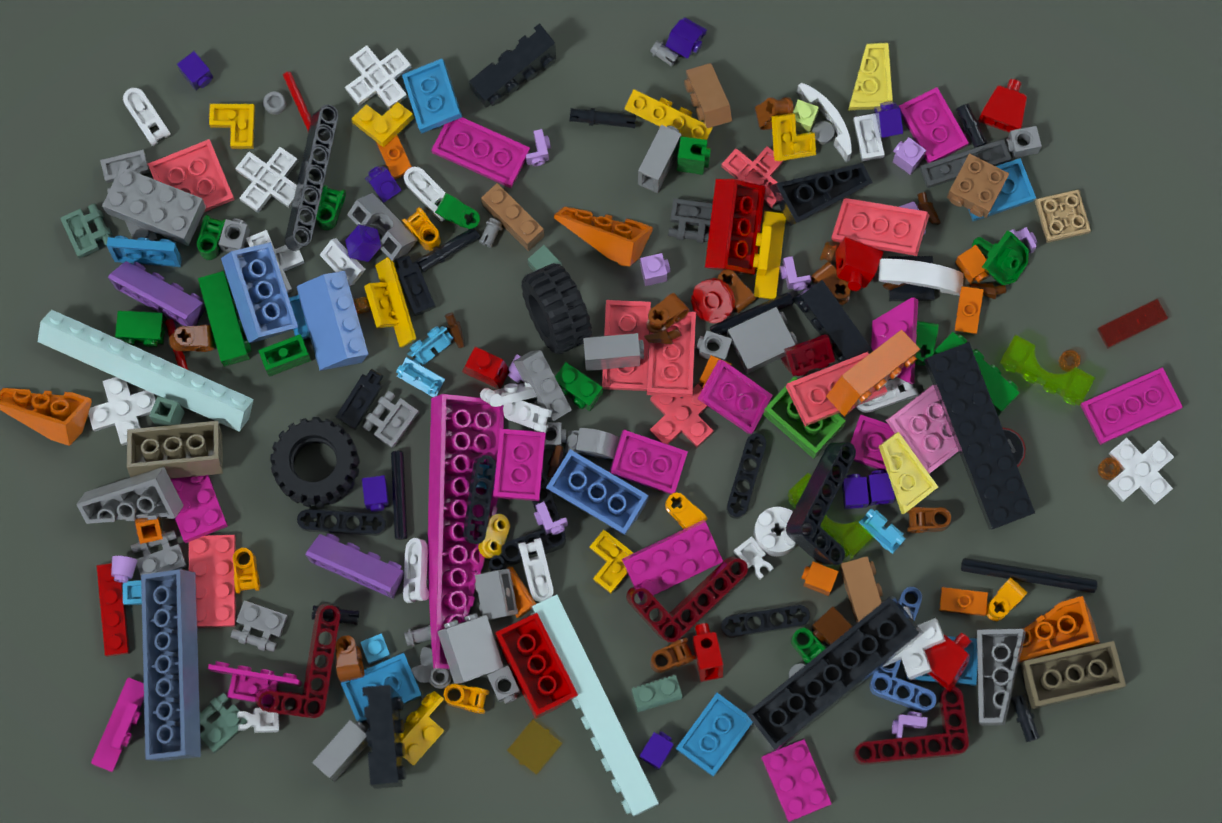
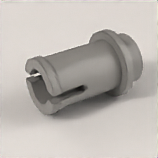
(664, 53)
(490, 232)
(418, 635)

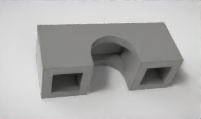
(396, 238)
(536, 371)

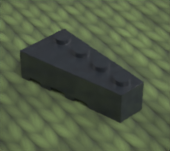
(514, 67)
(812, 193)
(831, 319)
(384, 736)

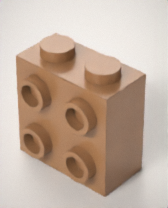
(977, 186)

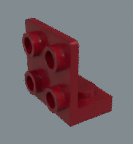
(808, 355)

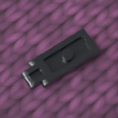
(414, 286)
(360, 399)

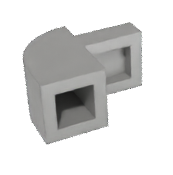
(592, 443)

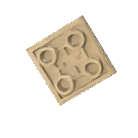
(1062, 216)

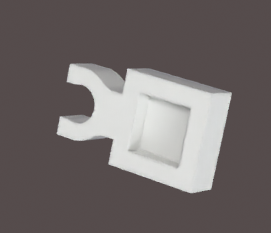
(753, 555)
(261, 721)

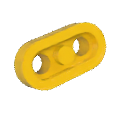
(494, 535)

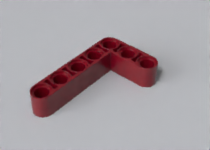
(690, 602)
(312, 672)
(921, 742)

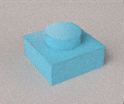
(132, 593)
(375, 648)

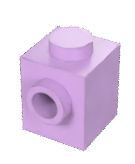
(908, 155)
(654, 269)

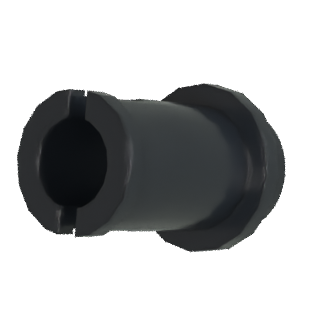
(494, 559)

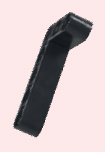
(815, 501)
(548, 546)

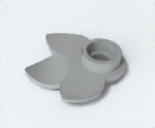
(427, 674)

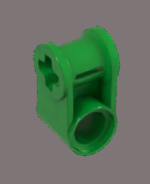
(330, 203)
(454, 211)
(210, 234)
(925, 340)
(810, 650)

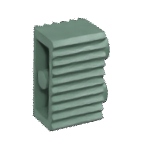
(656, 693)

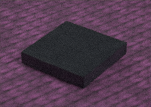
(909, 291)

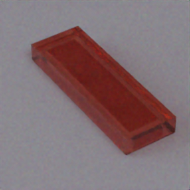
(1132, 323)

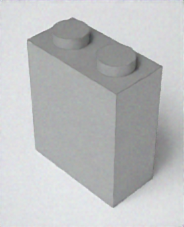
(659, 158)
(761, 339)
(613, 351)
(470, 648)
(342, 750)

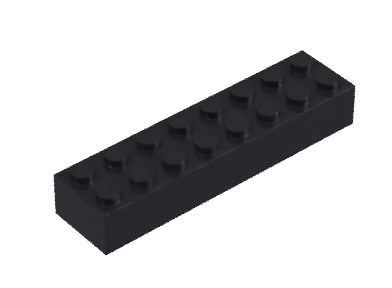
(979, 436)
(834, 673)

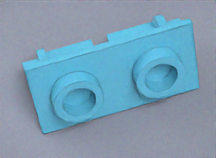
(435, 339)
(420, 377)
(889, 538)

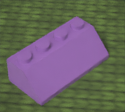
(157, 294)
(355, 565)

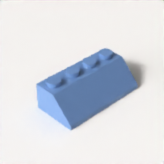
(259, 292)
(332, 321)
(598, 492)

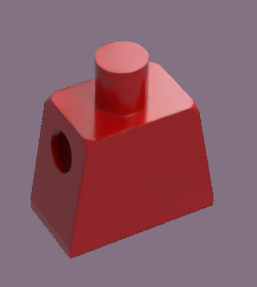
(1005, 107)
(856, 263)
(486, 367)
(707, 653)
(948, 660)

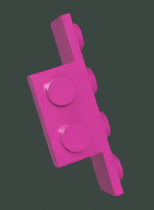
(247, 684)
(119, 726)

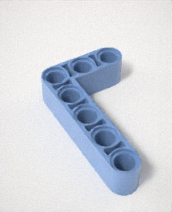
(894, 683)

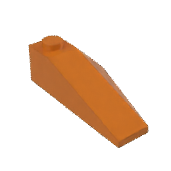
(614, 239)
(53, 416)
(1060, 630)

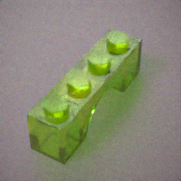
(1070, 385)
(850, 536)

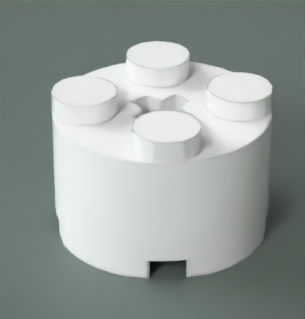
(768, 540)

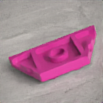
(890, 323)

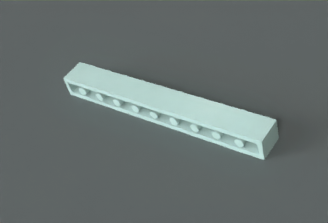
(145, 370)
(597, 710)

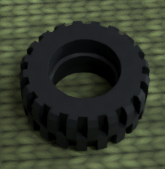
(556, 308)
(299, 437)

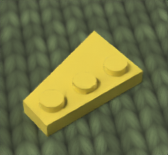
(874, 78)
(906, 473)

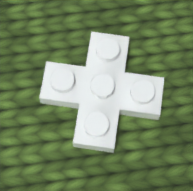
(378, 77)
(268, 179)
(285, 257)
(121, 408)
(1140, 471)
(914, 654)

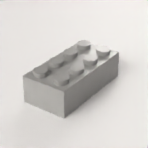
(154, 206)

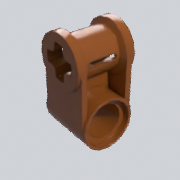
(770, 108)
(829, 276)
(742, 294)
(666, 313)
(196, 338)
(926, 519)
(673, 655)
(349, 659)

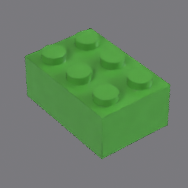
(810, 438)

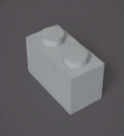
(496, 594)

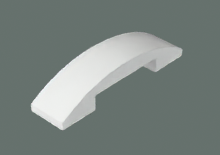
(812, 96)
(921, 274)

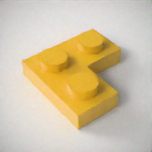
(238, 118)
(384, 127)
(787, 143)
(612, 552)

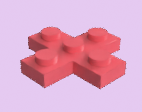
(755, 172)
(679, 417)

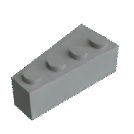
(136, 497)
(997, 668)

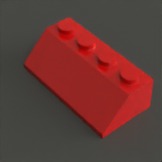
(734, 225)
(536, 665)

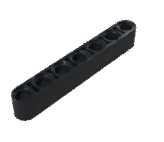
(305, 184)

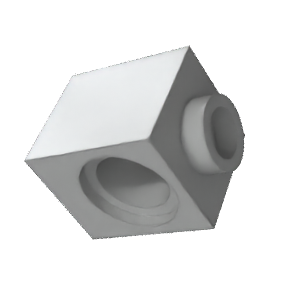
(1028, 134)
(236, 225)
(723, 342)
(560, 438)
(500, 675)

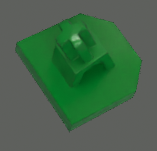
(1005, 259)

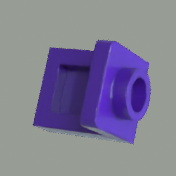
(382, 183)

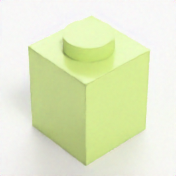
(805, 116)

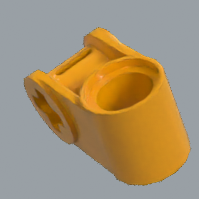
(421, 226)
(687, 513)
(246, 572)
(1007, 597)
(467, 698)

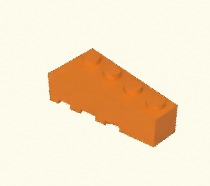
(873, 372)

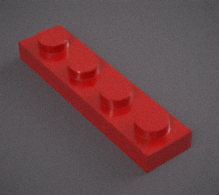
(112, 612)

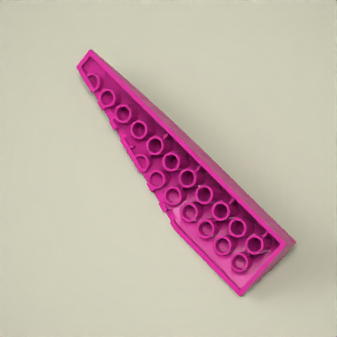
(458, 435)

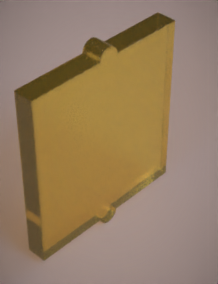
(534, 747)

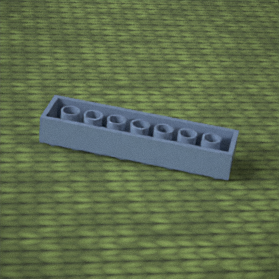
(170, 665)

